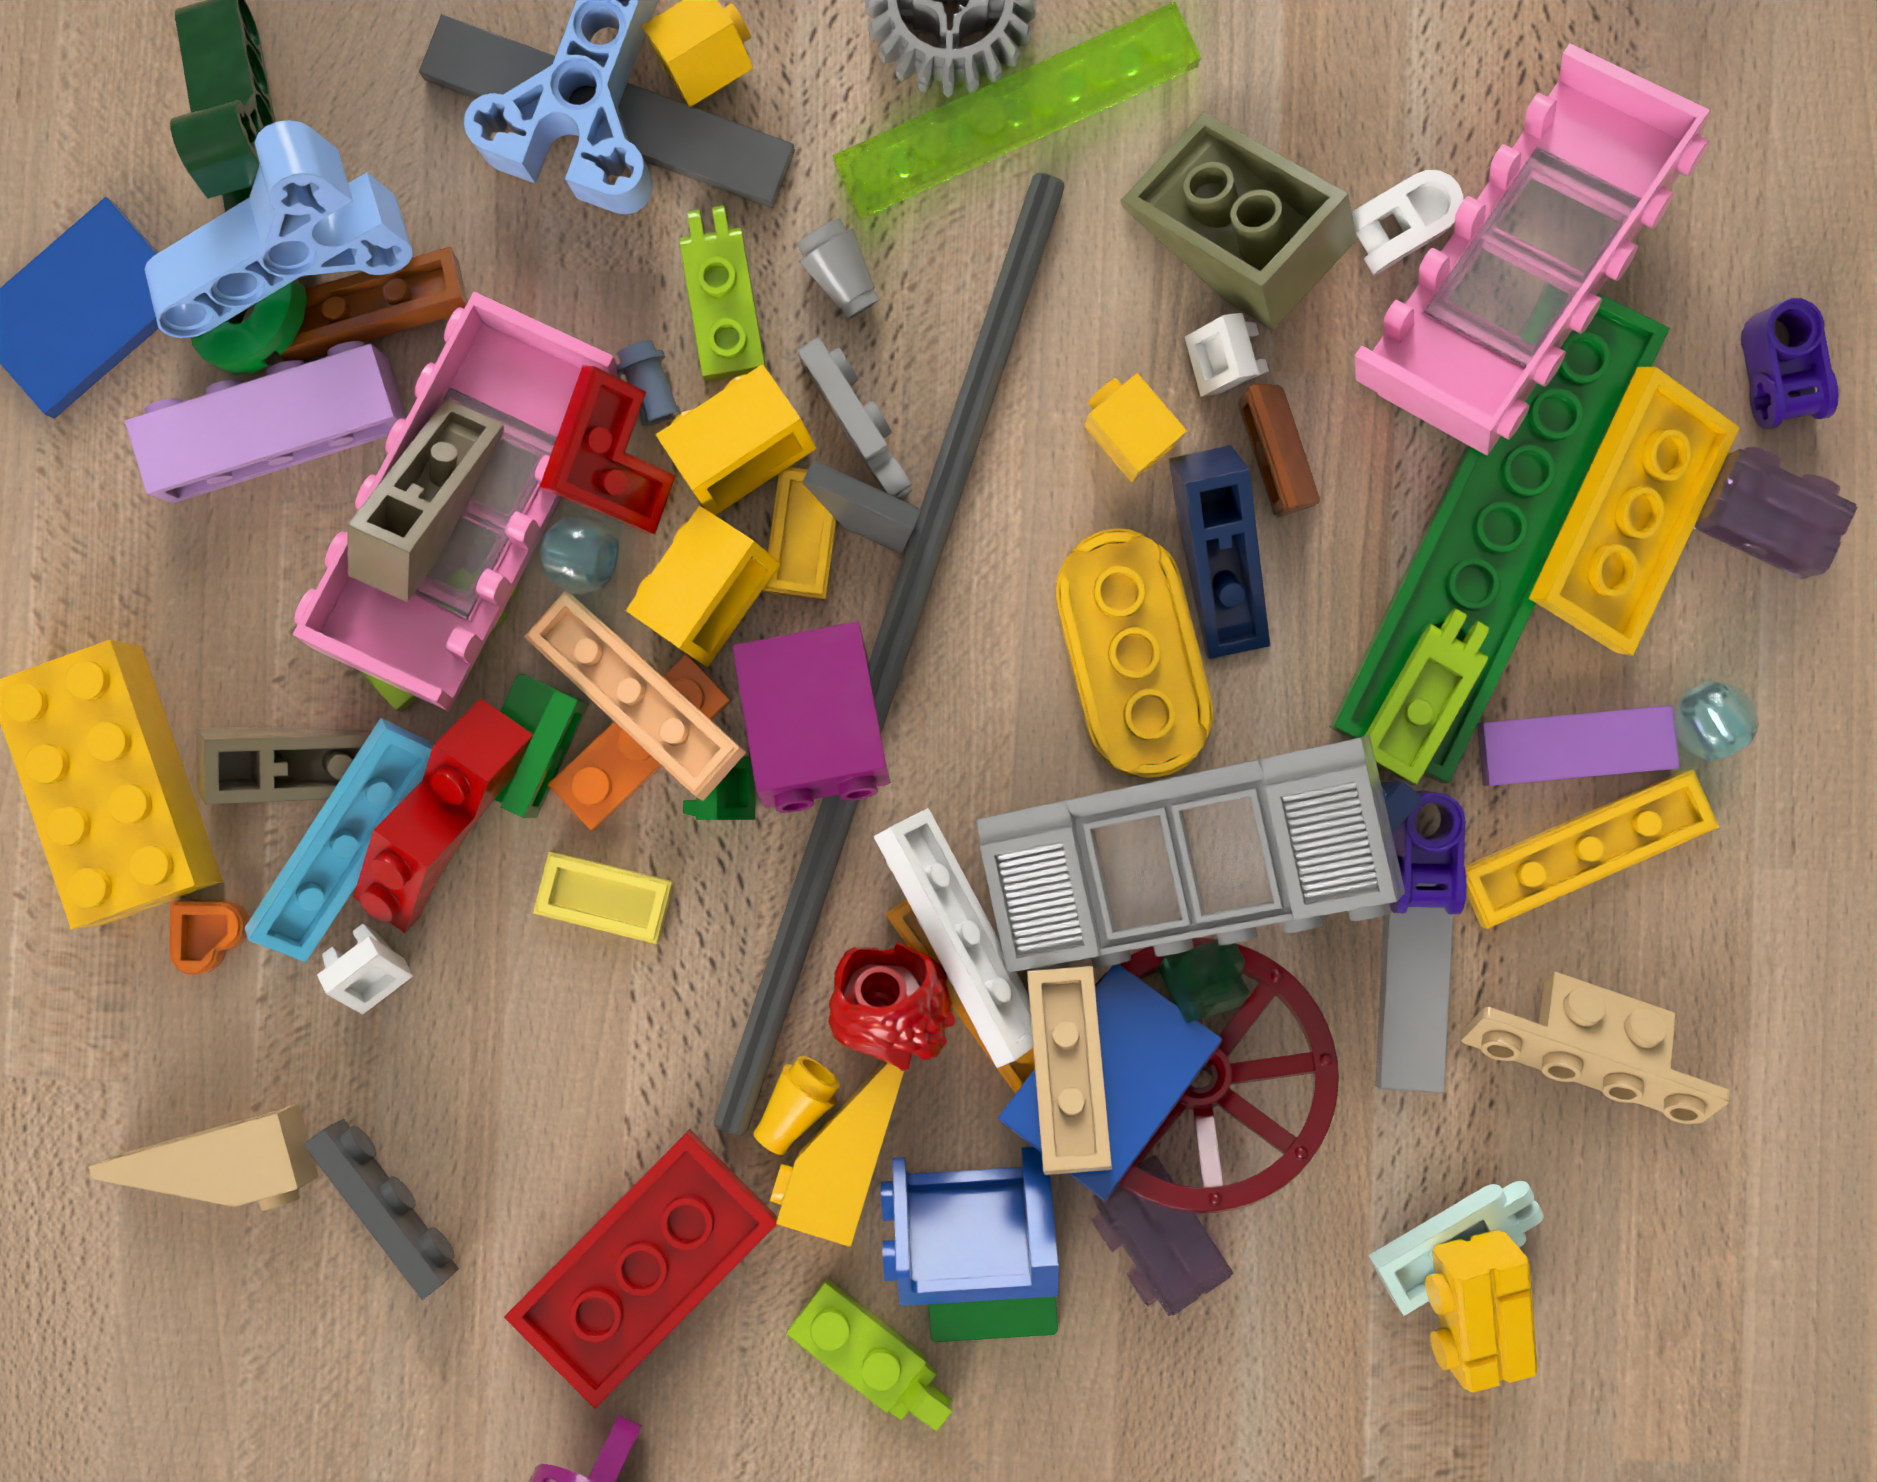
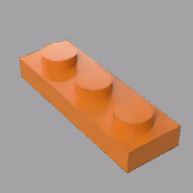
(616, 764)

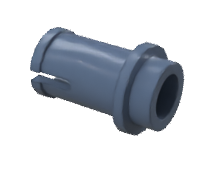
(644, 370)

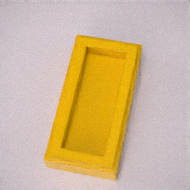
(800, 540)

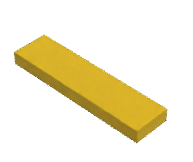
(1588, 848)

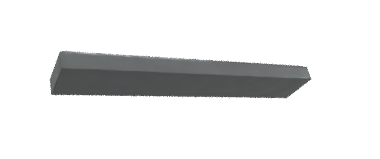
(659, 127)

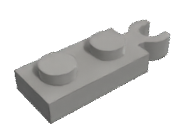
(861, 424)

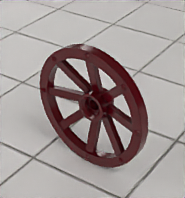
(1296, 1151)

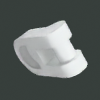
(1423, 208)

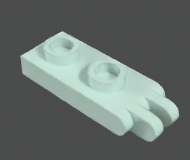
(1409, 1258)

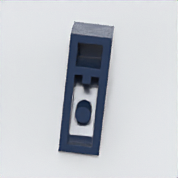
(1221, 549)

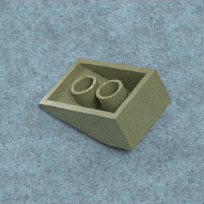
(1243, 218)

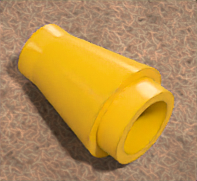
(798, 1101)

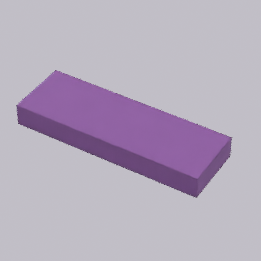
(1578, 745)

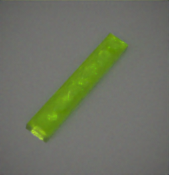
(1017, 110)

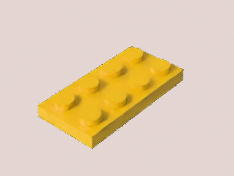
(1635, 511)

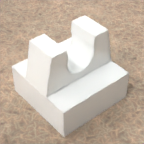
(1224, 354)
(364, 972)

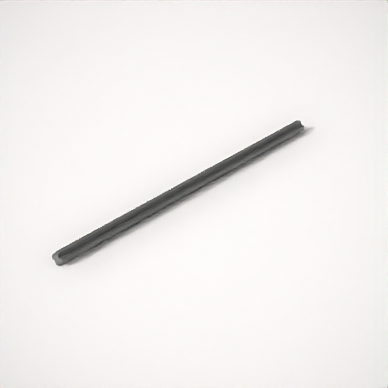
(892, 645)

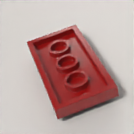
(642, 1268)

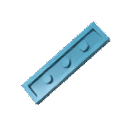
(335, 845)

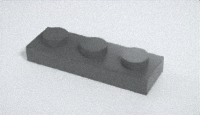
(383, 1206)

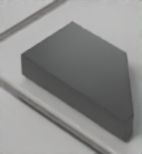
(862, 507)

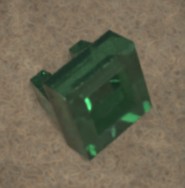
(1205, 979)

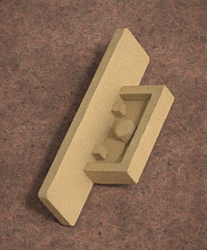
(1602, 1044)

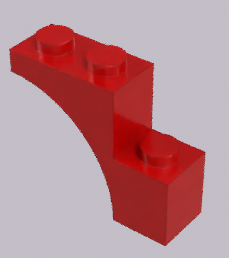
(432, 821)

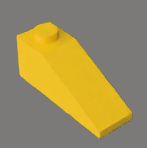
(836, 1165)

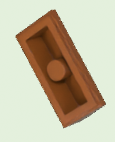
(1278, 449)

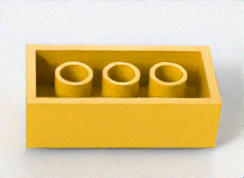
(105, 784)

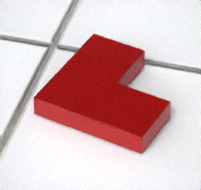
(591, 458)

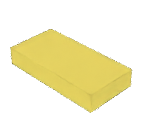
(603, 897)

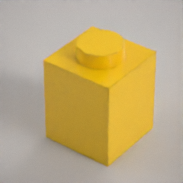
(700, 46)
(1132, 425)

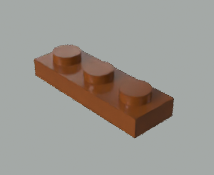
(379, 305)

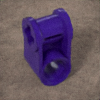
(1791, 369)
(1433, 858)

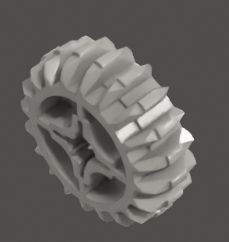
(950, 61)

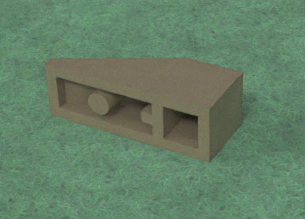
(420, 501)
(272, 763)

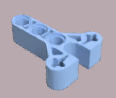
(541, 110)
(292, 226)

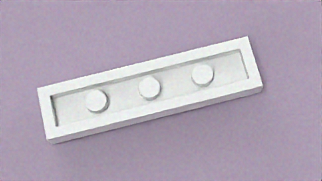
(959, 934)

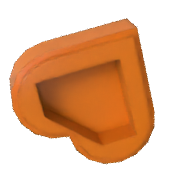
(203, 933)

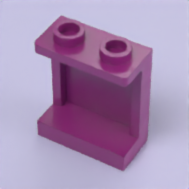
(811, 717)

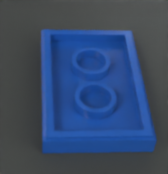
(77, 308)
(1146, 1065)

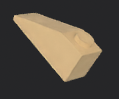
(223, 1165)

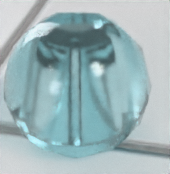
(579, 554)
(1715, 720)

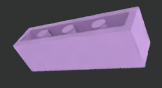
(266, 422)

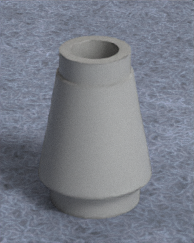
(839, 267)

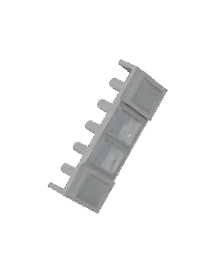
(1193, 859)

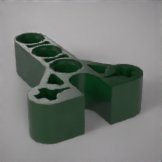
(225, 97)

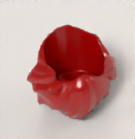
(890, 1004)

